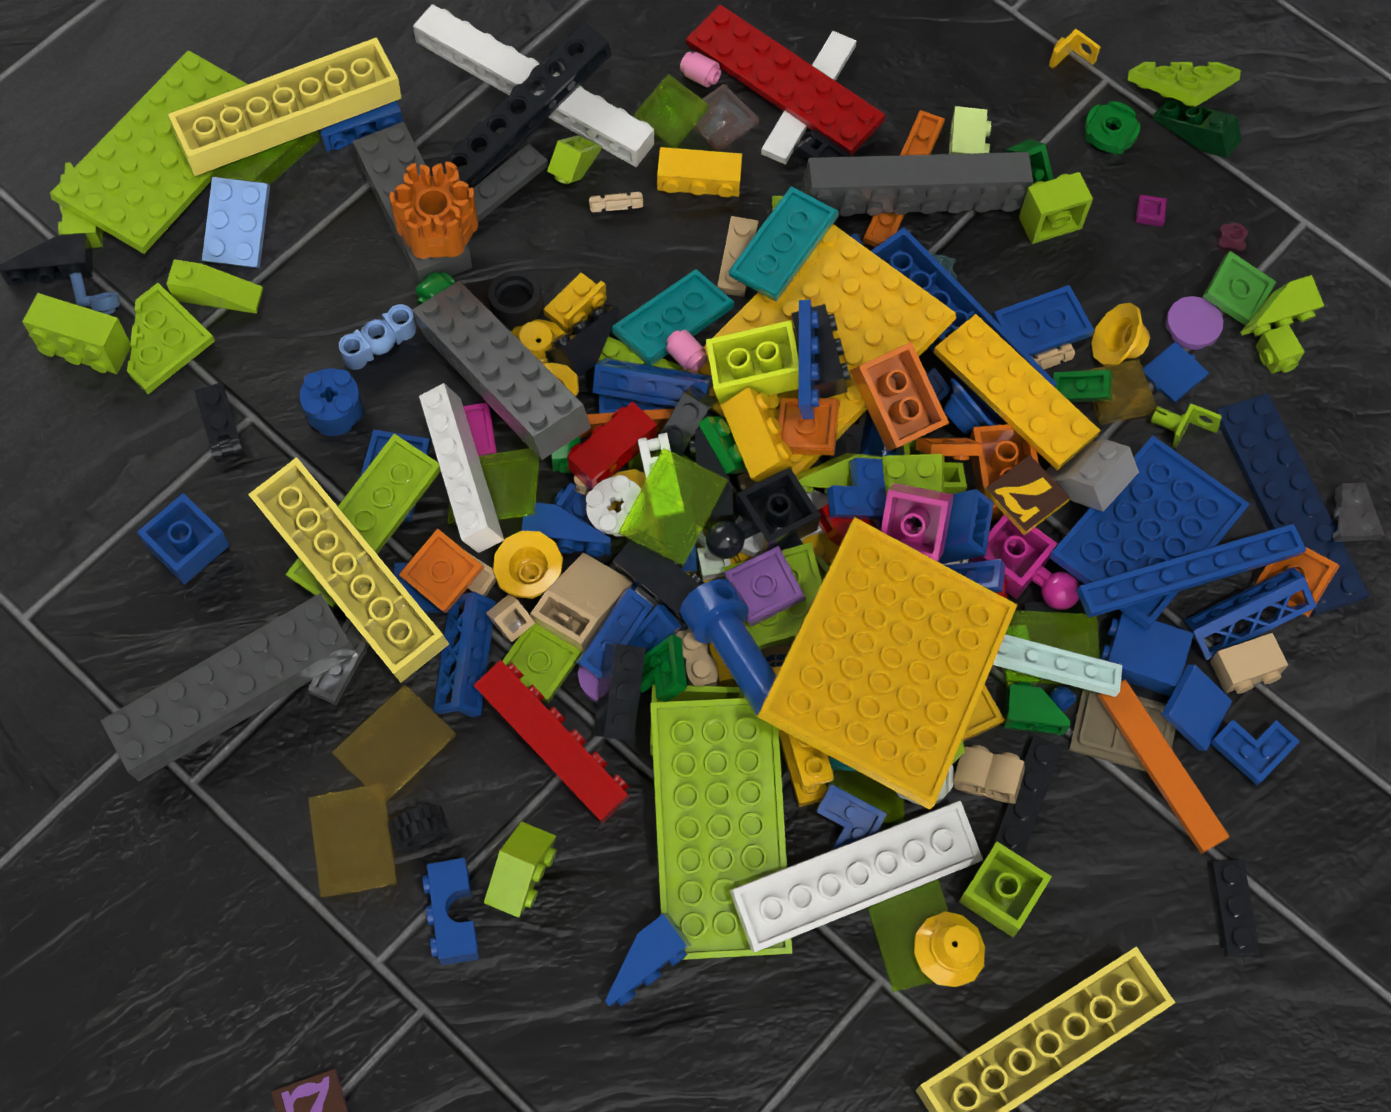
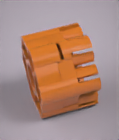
(434, 211)

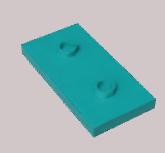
(783, 243)
(685, 305)

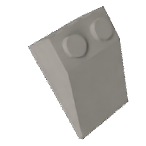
(1096, 474)

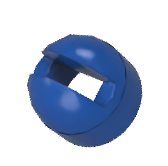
(1062, 697)

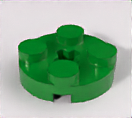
(1112, 140)

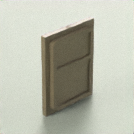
(1099, 736)

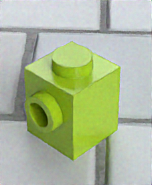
(1279, 349)

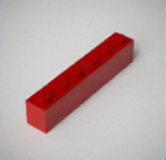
(552, 741)

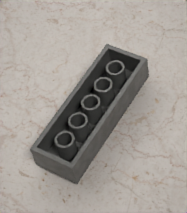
(383, 161)

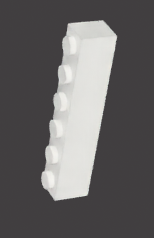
(461, 468)

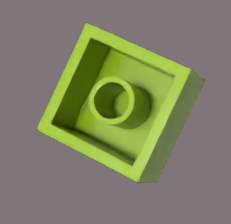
(1055, 207)
(1005, 889)

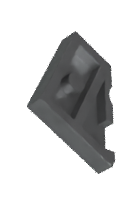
(1355, 514)

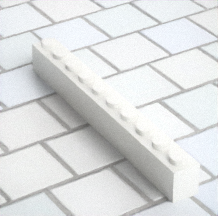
(505, 68)

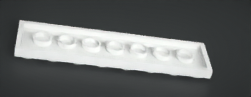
(855, 876)

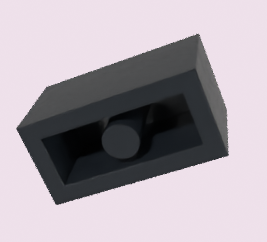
(690, 410)

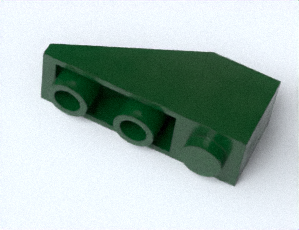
(1202, 127)

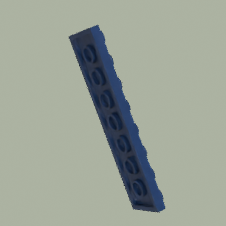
(1287, 491)

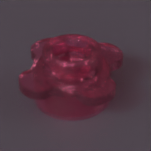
(1235, 230)

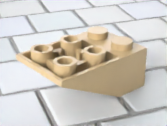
(580, 601)

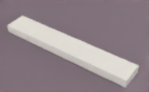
(790, 130)

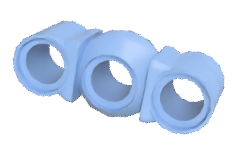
(390, 332)

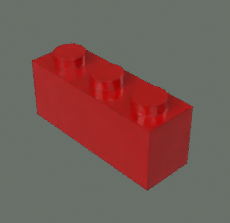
(611, 445)

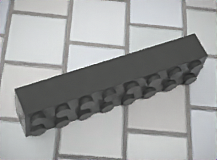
(919, 182)
(502, 370)
(227, 687)

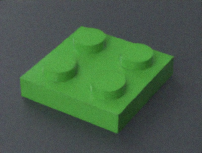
(1238, 288)

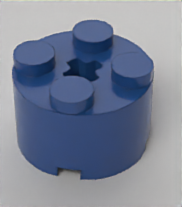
(331, 401)

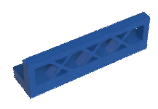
(646, 382)
(1248, 603)
(469, 652)

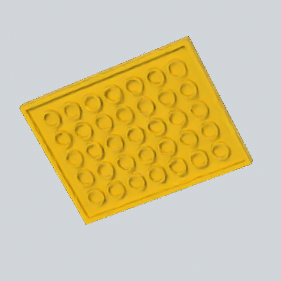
(872, 309)
(889, 663)

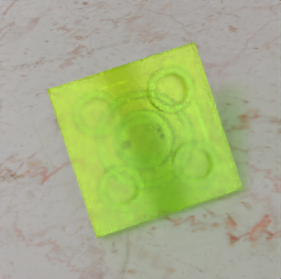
(672, 111)

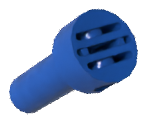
(717, 616)

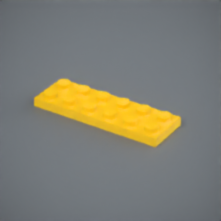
(1016, 392)

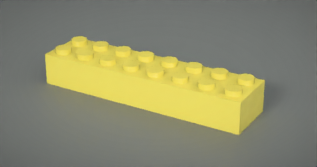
(285, 106)
(349, 570)
(1051, 1040)

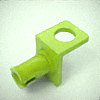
(1180, 423)

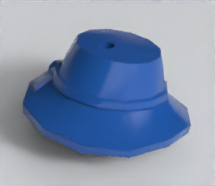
(966, 410)

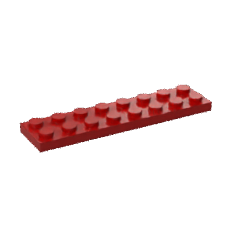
(786, 79)

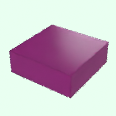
(1151, 210)

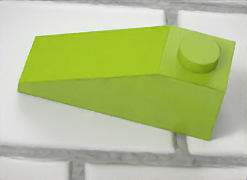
(211, 287)

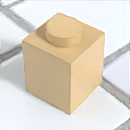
(510, 618)

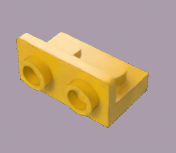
(575, 302)

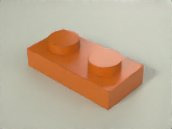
(956, 447)

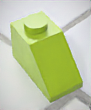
(573, 158)

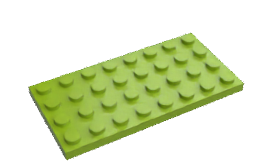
(138, 173)
(715, 817)

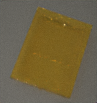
(394, 742)
(352, 840)

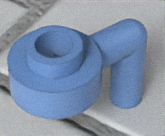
(102, 302)

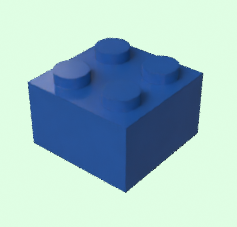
(183, 538)

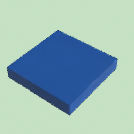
(1196, 707)

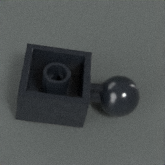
(792, 520)

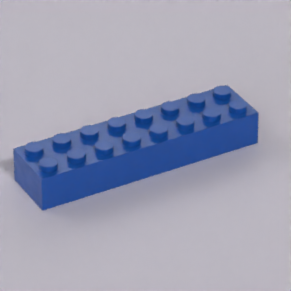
(918, 265)

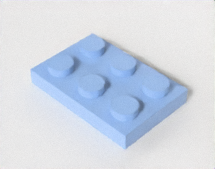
(236, 222)

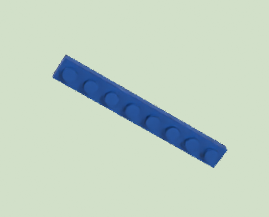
(1190, 570)

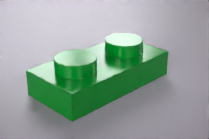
(1085, 385)

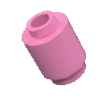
(700, 69)
(686, 350)

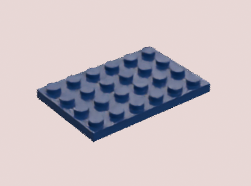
(1157, 517)

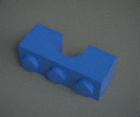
(453, 940)

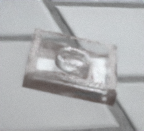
(725, 119)

